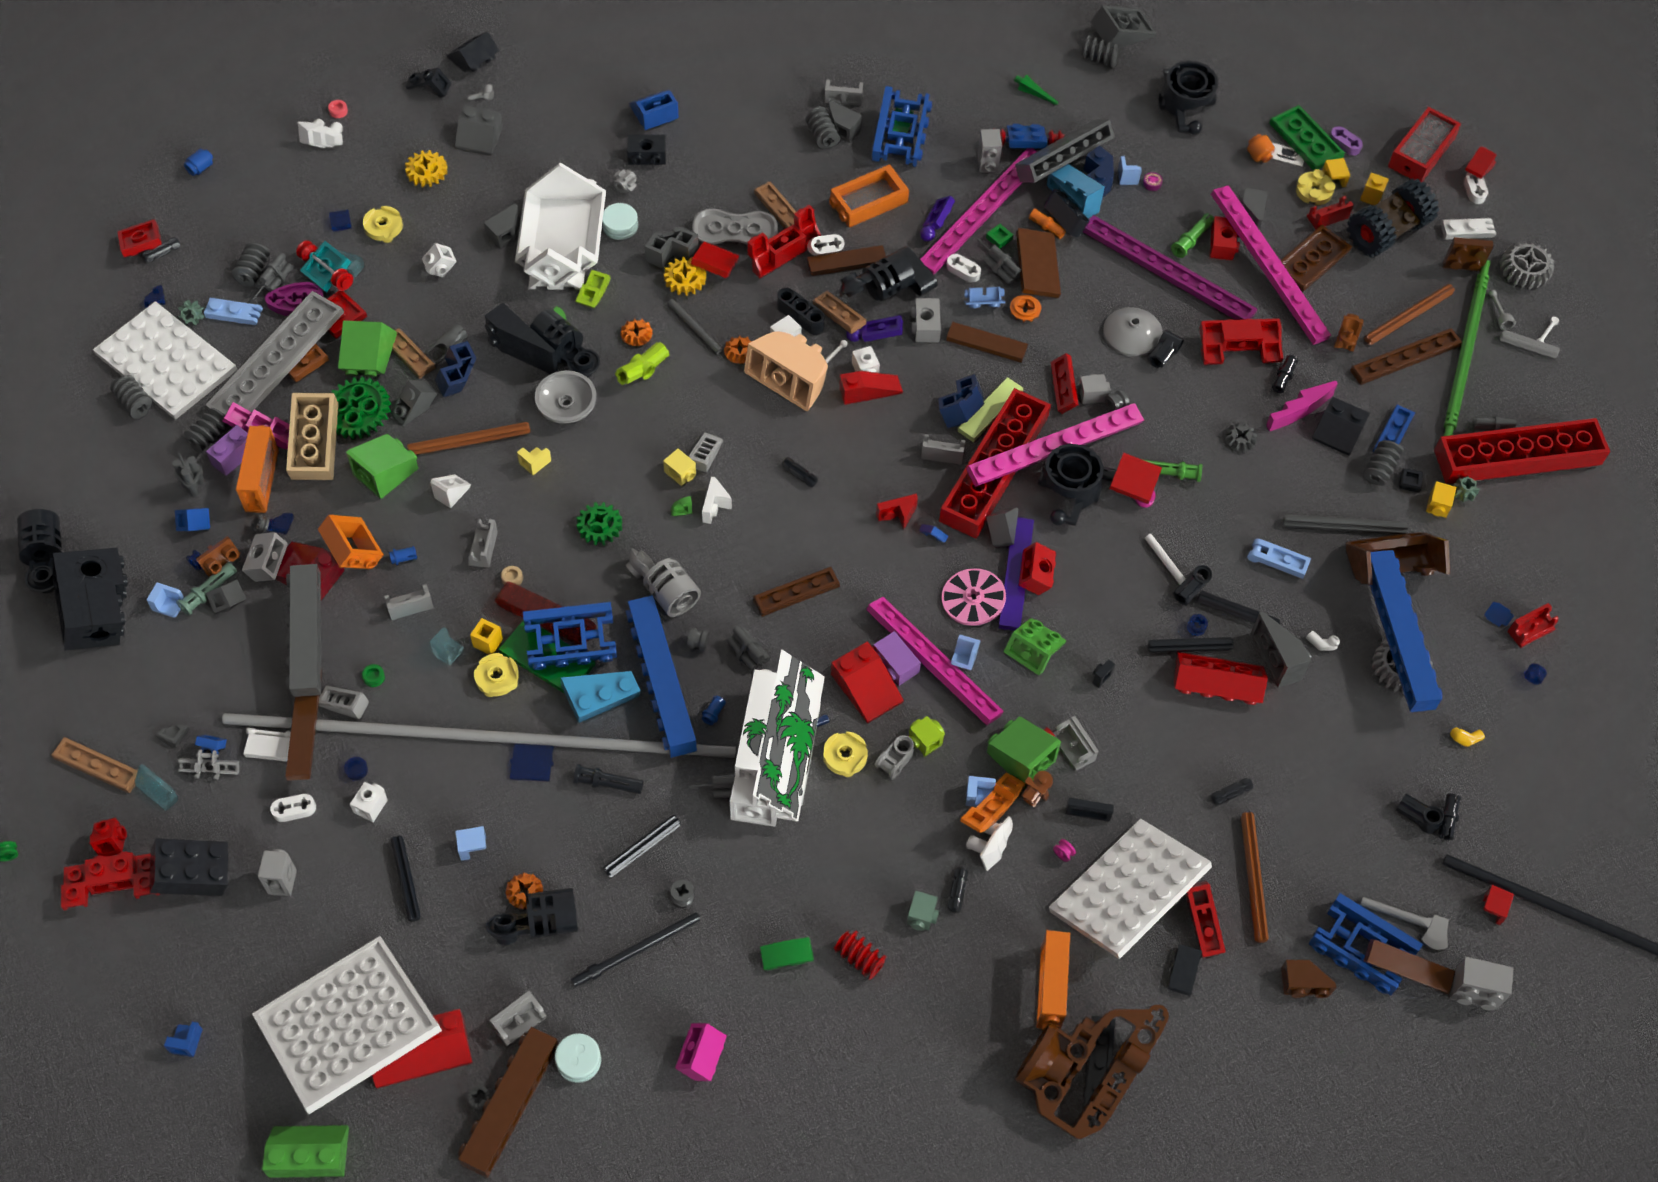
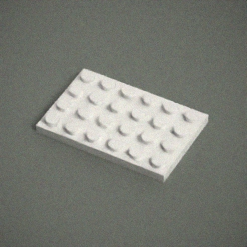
(165, 359)
(1130, 888)

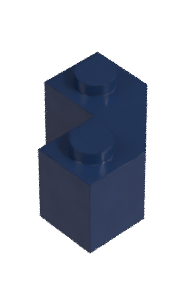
(1100, 168)
(460, 363)
(963, 404)

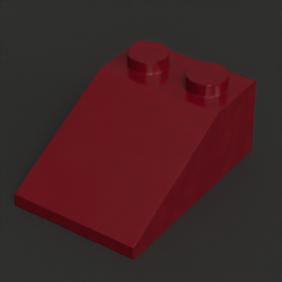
(305, 554)

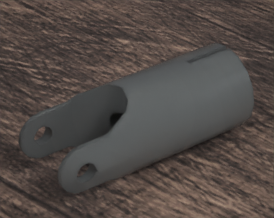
(448, 339)

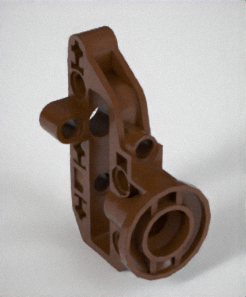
(1052, 1064)

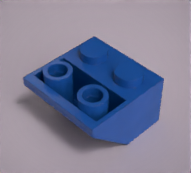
(655, 109)

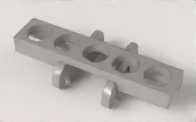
(196, 764)

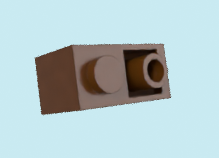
(1304, 979)

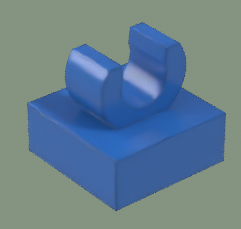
(210, 742)

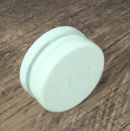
(620, 221)
(578, 1058)

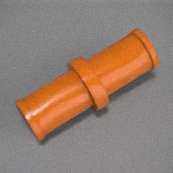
(1047, 223)

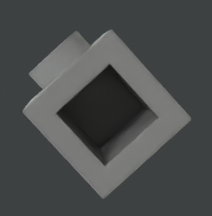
(1093, 389)

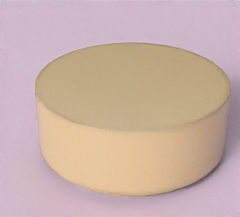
(512, 574)

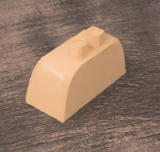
(787, 367)

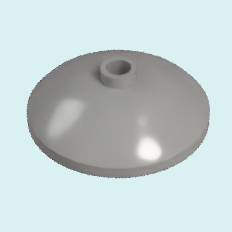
(1132, 331)
(563, 389)

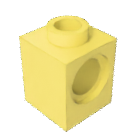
(680, 467)

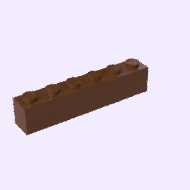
(508, 1102)

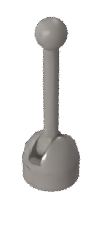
(1505, 320)

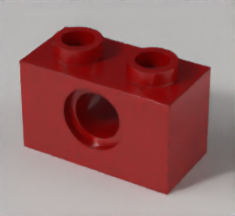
(1223, 239)
(1037, 568)

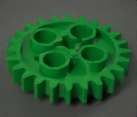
(360, 406)

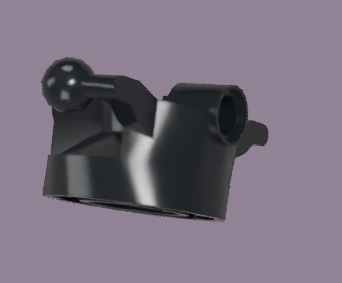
(1186, 88)
(1073, 473)

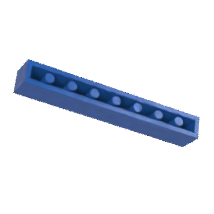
(1403, 633)
(662, 677)

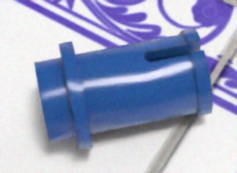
(402, 555)
(711, 714)

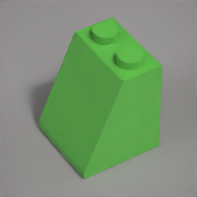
(365, 347)
(382, 464)
(1023, 749)

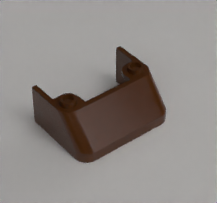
(1414, 551)

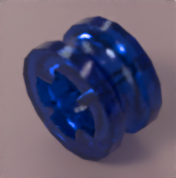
(192, 560)
(1202, 621)
(1535, 673)

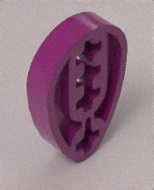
(286, 294)

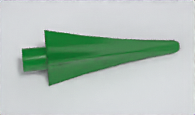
(1029, 86)

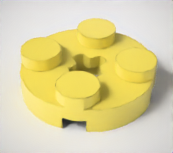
(1315, 179)
(382, 232)
(505, 683)
(845, 765)

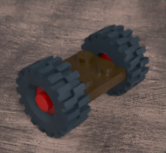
(1407, 208)

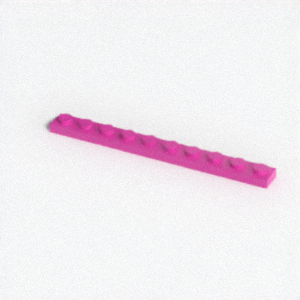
(974, 216)
(1271, 265)
(1039, 450)

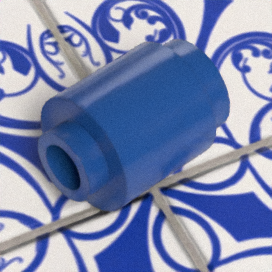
(198, 162)

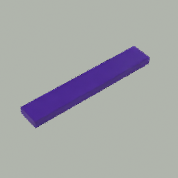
(1012, 612)

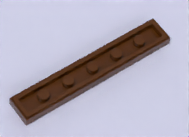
(1405, 356)
(302, 737)

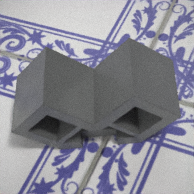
(676, 243)

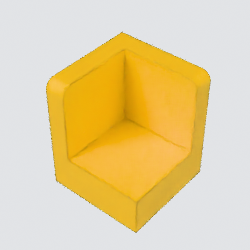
(1337, 170)

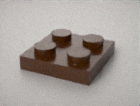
(1467, 254)

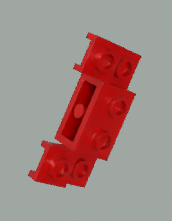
(784, 246)
(1241, 336)
(105, 875)

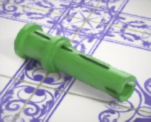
(1188, 239)
(1180, 470)

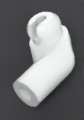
(1323, 644)

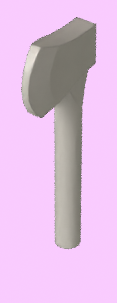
(1436, 926)

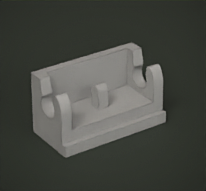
(844, 95)
(942, 451)
(483, 544)
(409, 603)
(1076, 743)
(518, 1018)

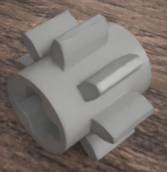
(625, 181)

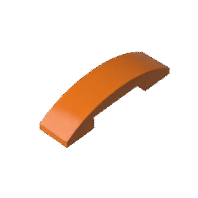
(995, 804)

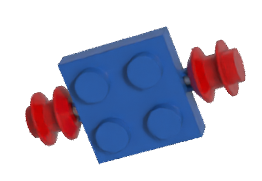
(1028, 136)

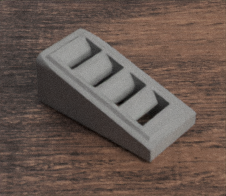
(701, 464)
(354, 708)

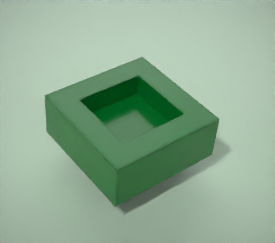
(999, 236)

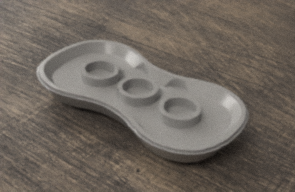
(720, 226)

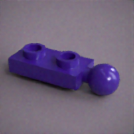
(936, 217)
(878, 329)

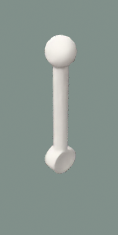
(1554, 321)
(843, 344)
(263, 732)

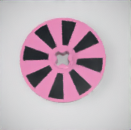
(989, 597)

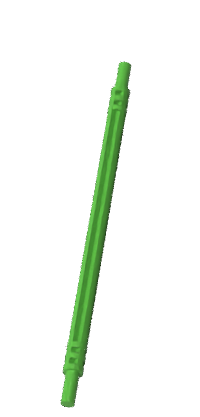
(1466, 350)

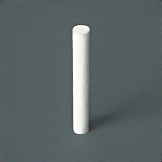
(1165, 558)

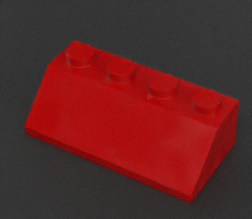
(1220, 678)
(439, 1053)

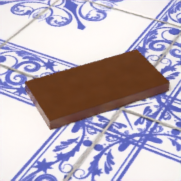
(1315, 256)
(1038, 263)

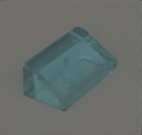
(155, 788)

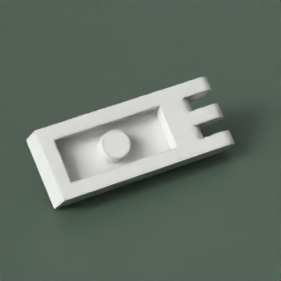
(1468, 228)

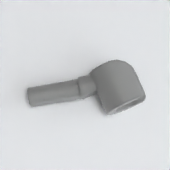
(486, 94)

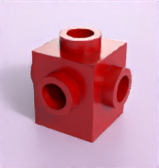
(108, 837)

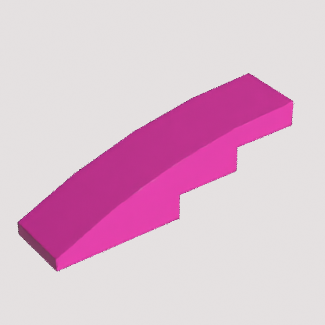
(1306, 402)
(244, 418)

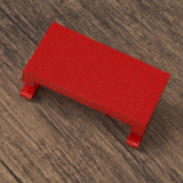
(1330, 214)
(1533, 626)

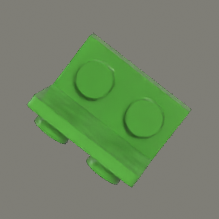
(1033, 645)

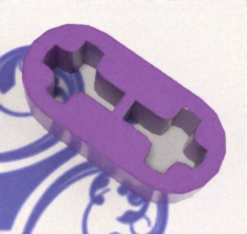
(1346, 140)

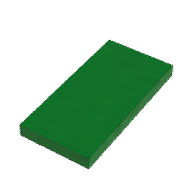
(1306, 137)
(521, 642)

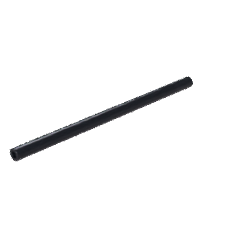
(1551, 904)

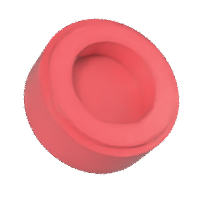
(337, 109)

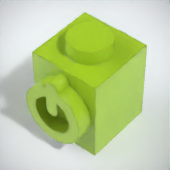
(926, 735)

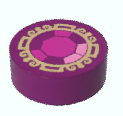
(1152, 181)

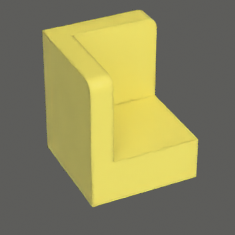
(534, 460)

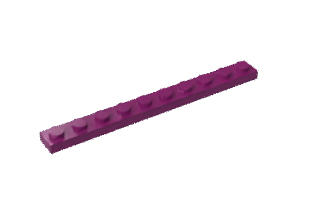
(1169, 270)

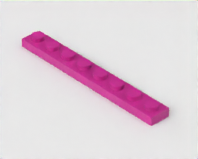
(936, 661)

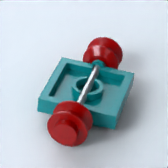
(325, 265)

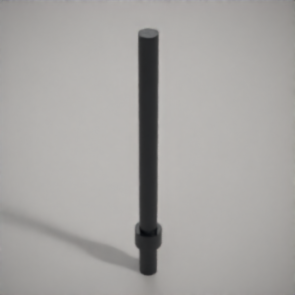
(594, 971)

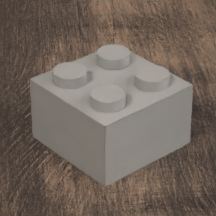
(1481, 983)

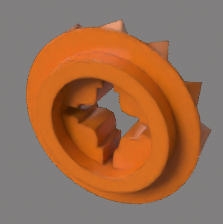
(1033, 307)
(629, 336)
(731, 349)
(513, 889)

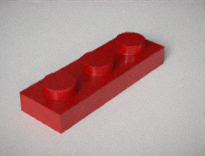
(1064, 383)

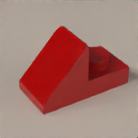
(1481, 162)
(900, 507)

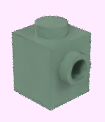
(923, 911)

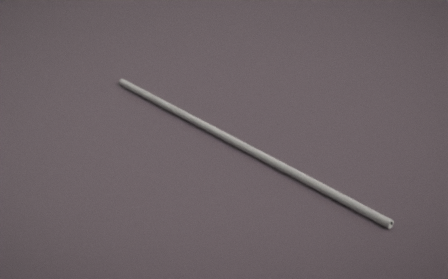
(475, 735)

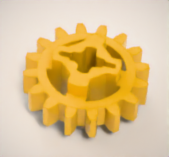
(417, 170)
(675, 277)

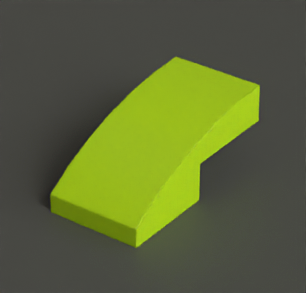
(593, 289)

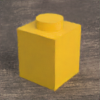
(1374, 189)
(1441, 499)
(486, 636)

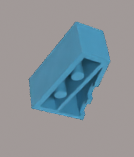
(1079, 187)
(599, 692)

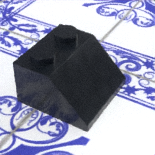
(474, 52)
(1340, 426)

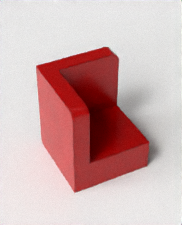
(1498, 902)

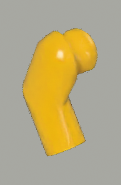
(1466, 738)

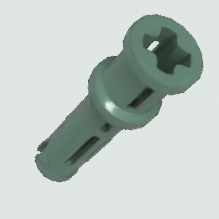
(197, 592)

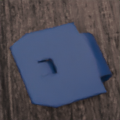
(1498, 614)

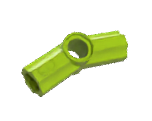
(642, 365)

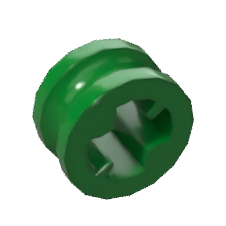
(8, 851)

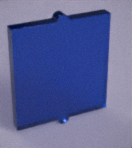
(531, 762)

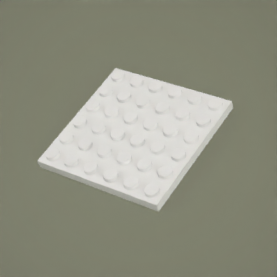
(345, 1024)

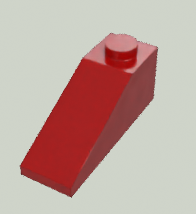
(866, 386)
(1205, 919)

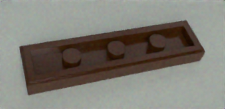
(845, 260)
(987, 342)
(796, 591)
(1409, 966)

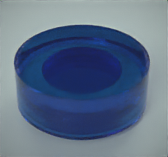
(356, 768)

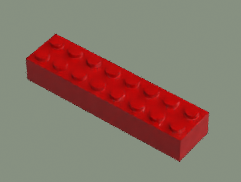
(1014, 426)
(1522, 450)

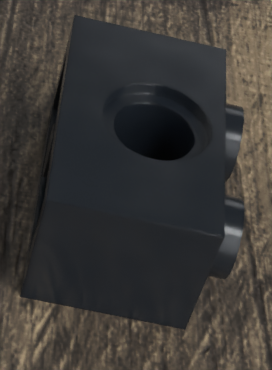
(646, 149)

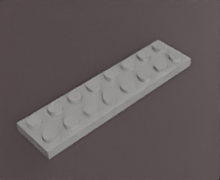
(278, 354)

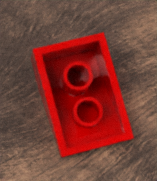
(866, 682)

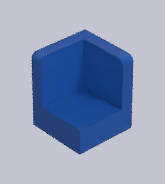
(192, 519)
(184, 1040)

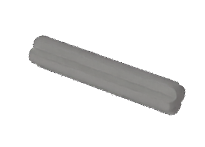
(1529, 344)

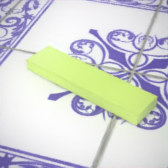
(988, 412)

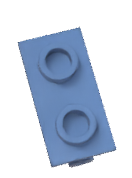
(976, 297)

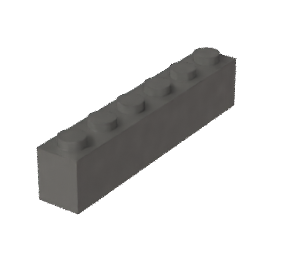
(1064, 151)
(305, 630)

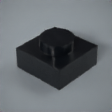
(1103, 672)

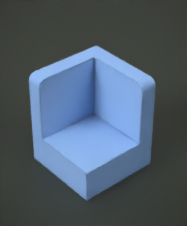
(1128, 173)
(164, 598)
(965, 652)
(978, 789)
(470, 840)

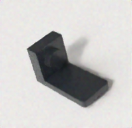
(433, 77)

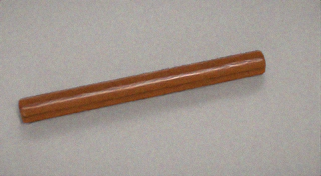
(1409, 314)
(469, 438)
(1254, 877)

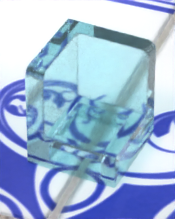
(445, 647)

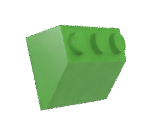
(306, 1151)

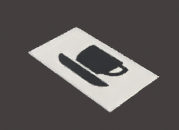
(1287, 154)

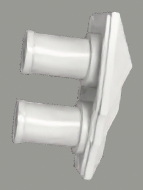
(319, 135)
(992, 850)

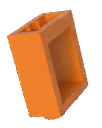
(334, 532)

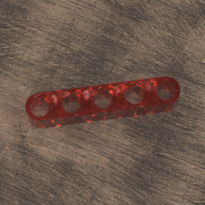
(518, 599)

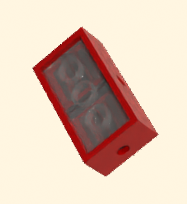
(1424, 144)

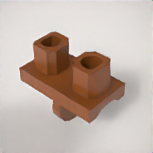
(1349, 332)
(218, 556)
(1037, 788)

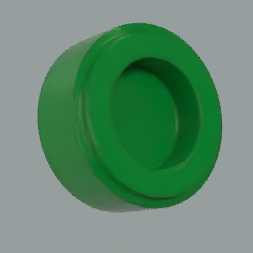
(373, 675)

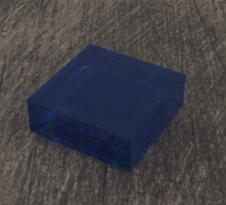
(340, 220)

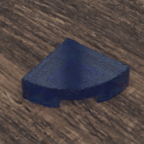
(156, 295)
(281, 523)

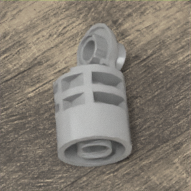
(666, 582)

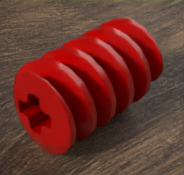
(861, 954)

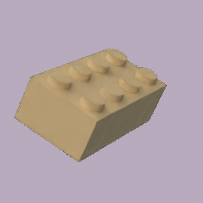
(312, 436)

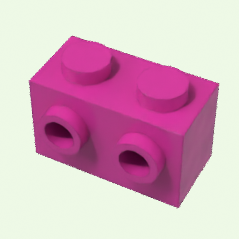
(701, 1052)

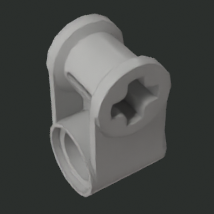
(893, 759)

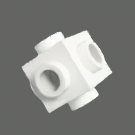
(439, 260)

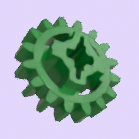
(599, 525)

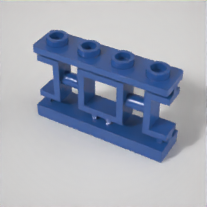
(887, 124)
(569, 618)
(1370, 927)

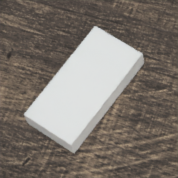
(267, 747)

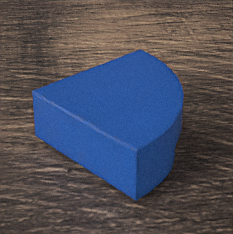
(935, 532)

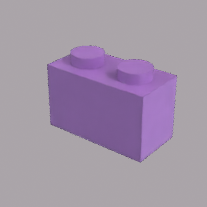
(228, 451)
(897, 658)

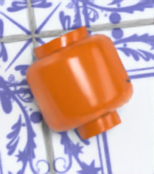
(1260, 148)

